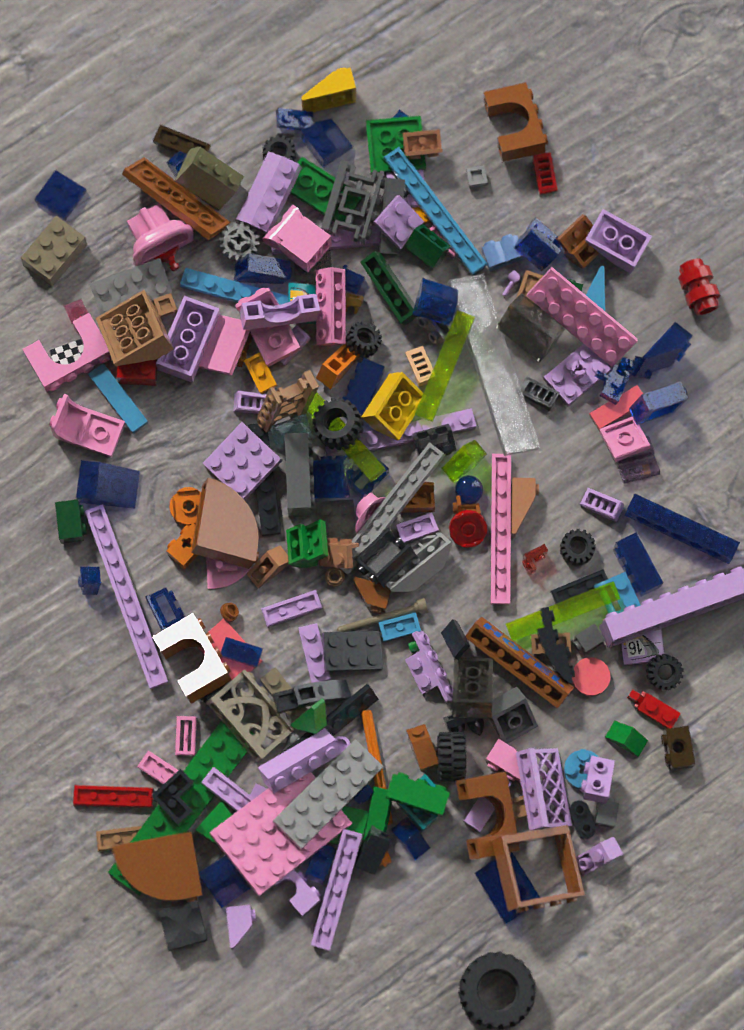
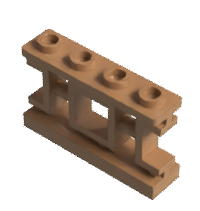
(287, 401)

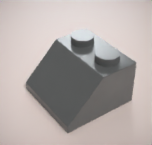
(512, 715)

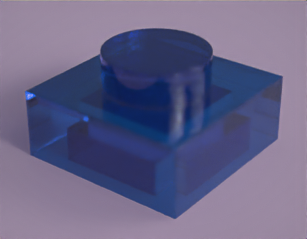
(363, 795)

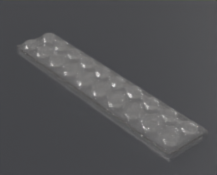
(495, 368)

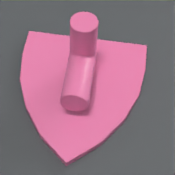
(223, 574)

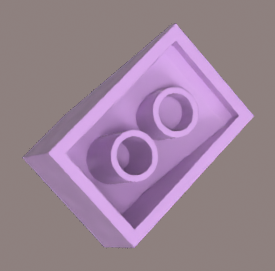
(618, 240)

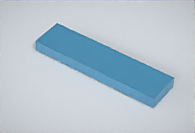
(118, 398)

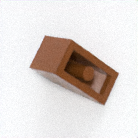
(373, 595)
(422, 747)

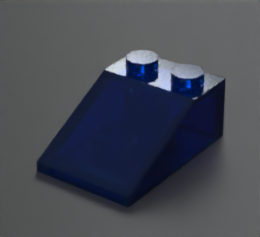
(665, 351)
(107, 485)

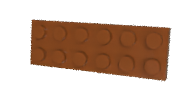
(175, 198)

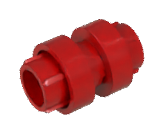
(696, 279)

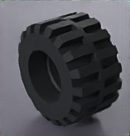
(331, 411)
(451, 756)

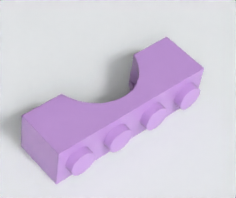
(300, 310)

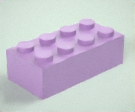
(189, 338)

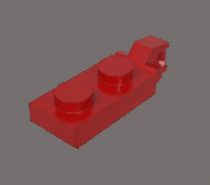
(654, 708)

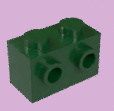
(427, 246)
(70, 521)

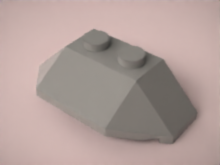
(432, 556)

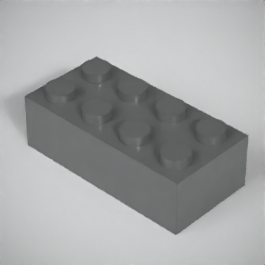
(298, 478)

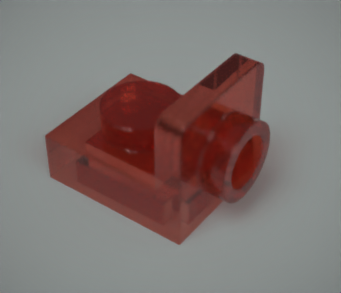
(536, 554)

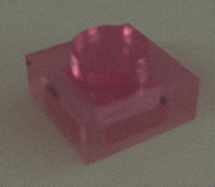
(75, 310)

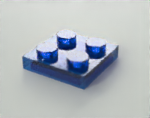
(60, 195)

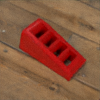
(539, 158)

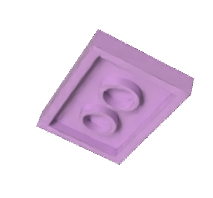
(576, 374)

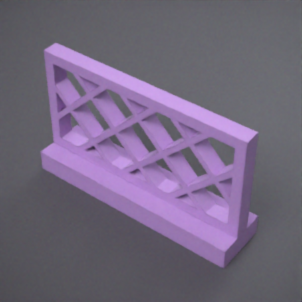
(534, 790)

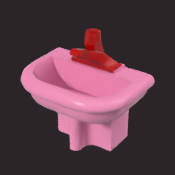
(158, 236)

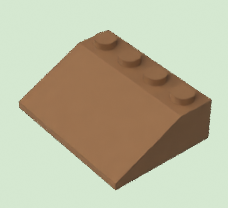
(134, 331)

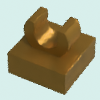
(353, 300)

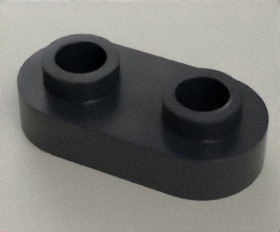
(582, 819)

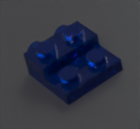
(332, 477)

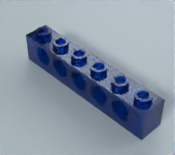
(682, 528)

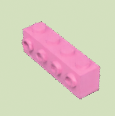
(331, 300)

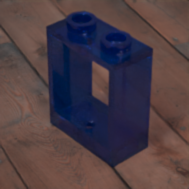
(658, 403)

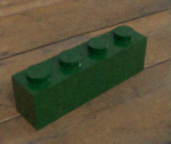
(389, 287)

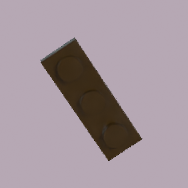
(177, 141)

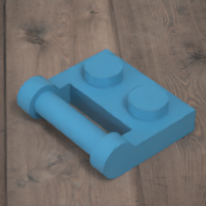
(625, 592)

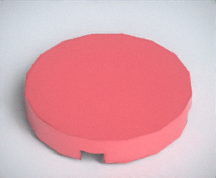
(591, 676)

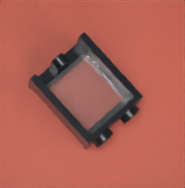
(384, 558)

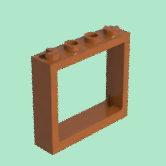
(567, 860)

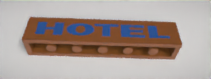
(519, 662)

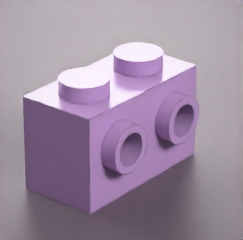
(598, 779)

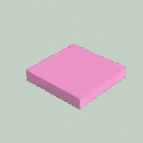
(624, 439)

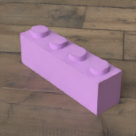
(299, 760)

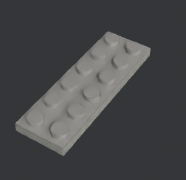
(327, 794)

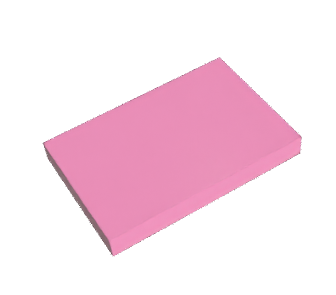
(224, 346)

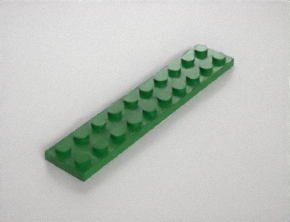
(219, 751)

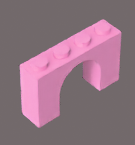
(53, 374)

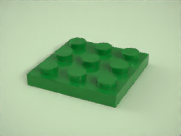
(386, 136)

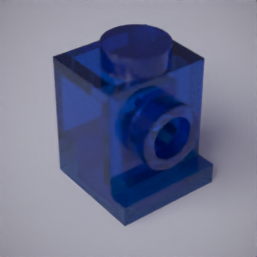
(89, 580)

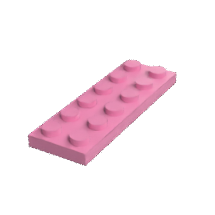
(582, 317)

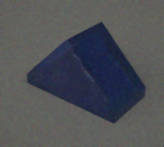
(411, 838)

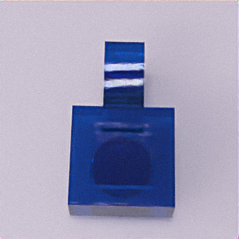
(629, 364)

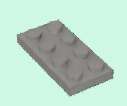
(125, 284)

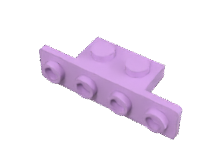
(427, 670)

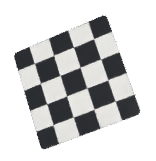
(67, 353)

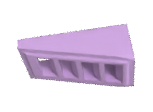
(248, 395)
(599, 510)

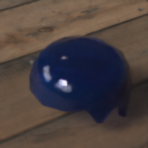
(469, 489)

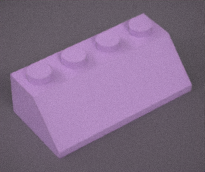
(269, 192)

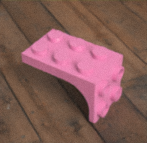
(275, 341)
(85, 427)

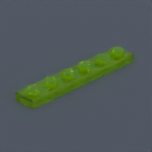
(564, 610)

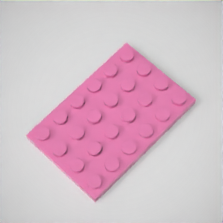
(260, 847)

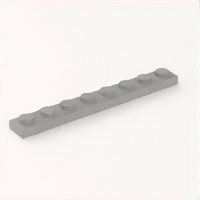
(396, 500)

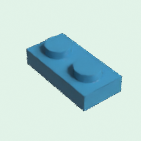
(399, 627)

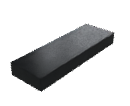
(578, 586)

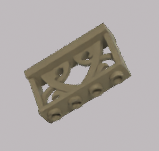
(224, 711)

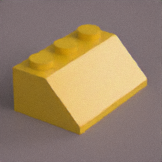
(393, 406)

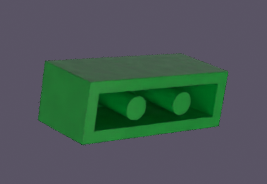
(417, 794)

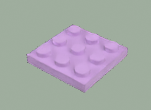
(242, 461)

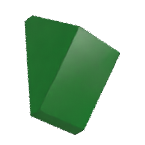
(313, 719)
(627, 738)

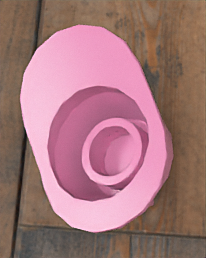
(366, 508)

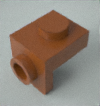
(458, 507)

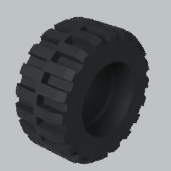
(523, 982)

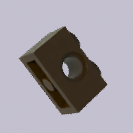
(679, 736)

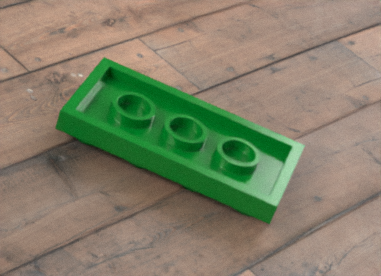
(315, 187)

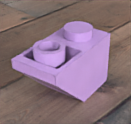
(598, 856)

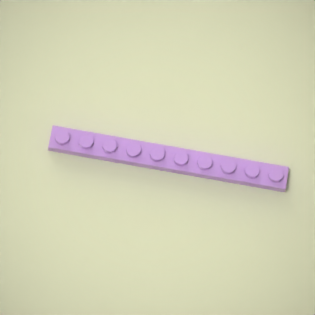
(126, 597)

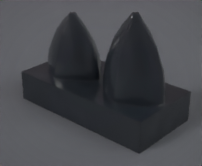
(457, 724)

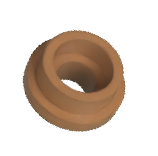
(332, 571)

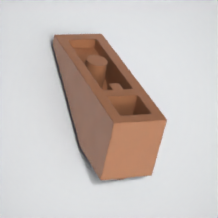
(522, 497)

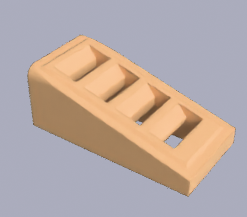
(420, 380)

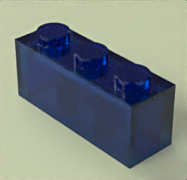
(364, 384)
(637, 564)

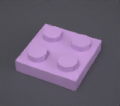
(398, 221)

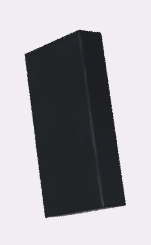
(455, 639)

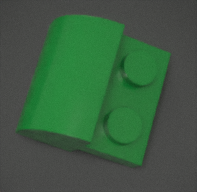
(307, 544)

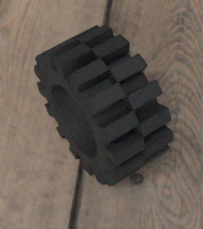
(280, 142)
(365, 331)
(577, 558)
(675, 676)

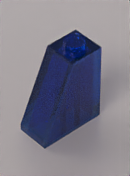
(262, 269)

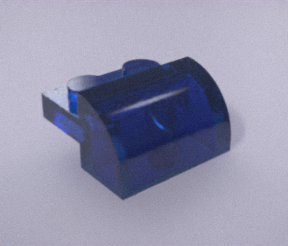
(538, 244)

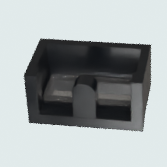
(438, 436)

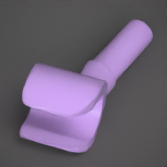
(514, 277)

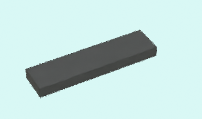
(392, 188)

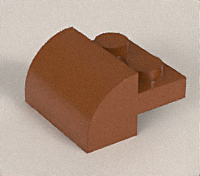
(574, 242)

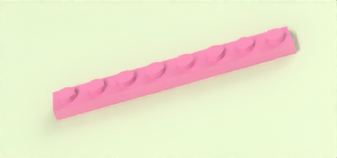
(500, 529)

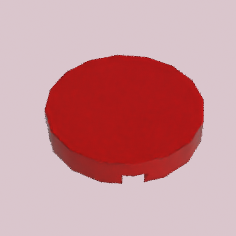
(468, 528)

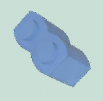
(501, 252)

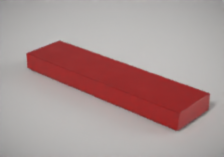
(113, 796)

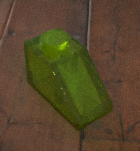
(464, 460)

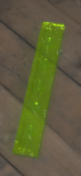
(445, 366)
(359, 452)

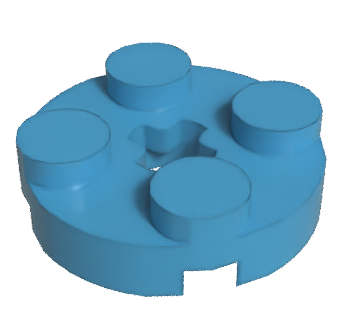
(571, 767)

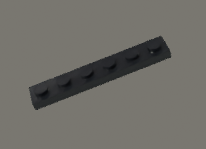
(267, 494)
(344, 713)

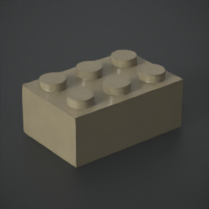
(54, 251)

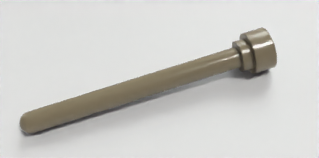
(418, 607)

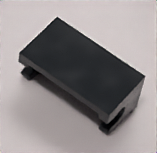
(372, 850)

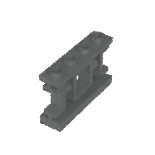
(339, 199)

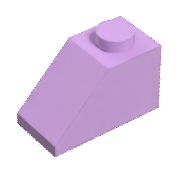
(239, 923)

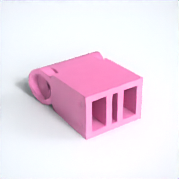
(299, 239)

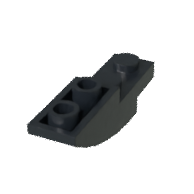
(555, 653)
(310, 693)

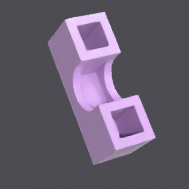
(305, 897)

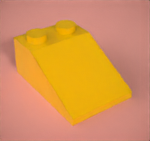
(331, 92)

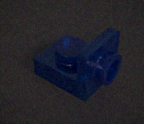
(353, 280)

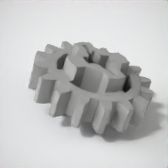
(232, 240)

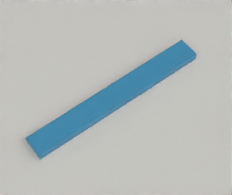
(435, 211)

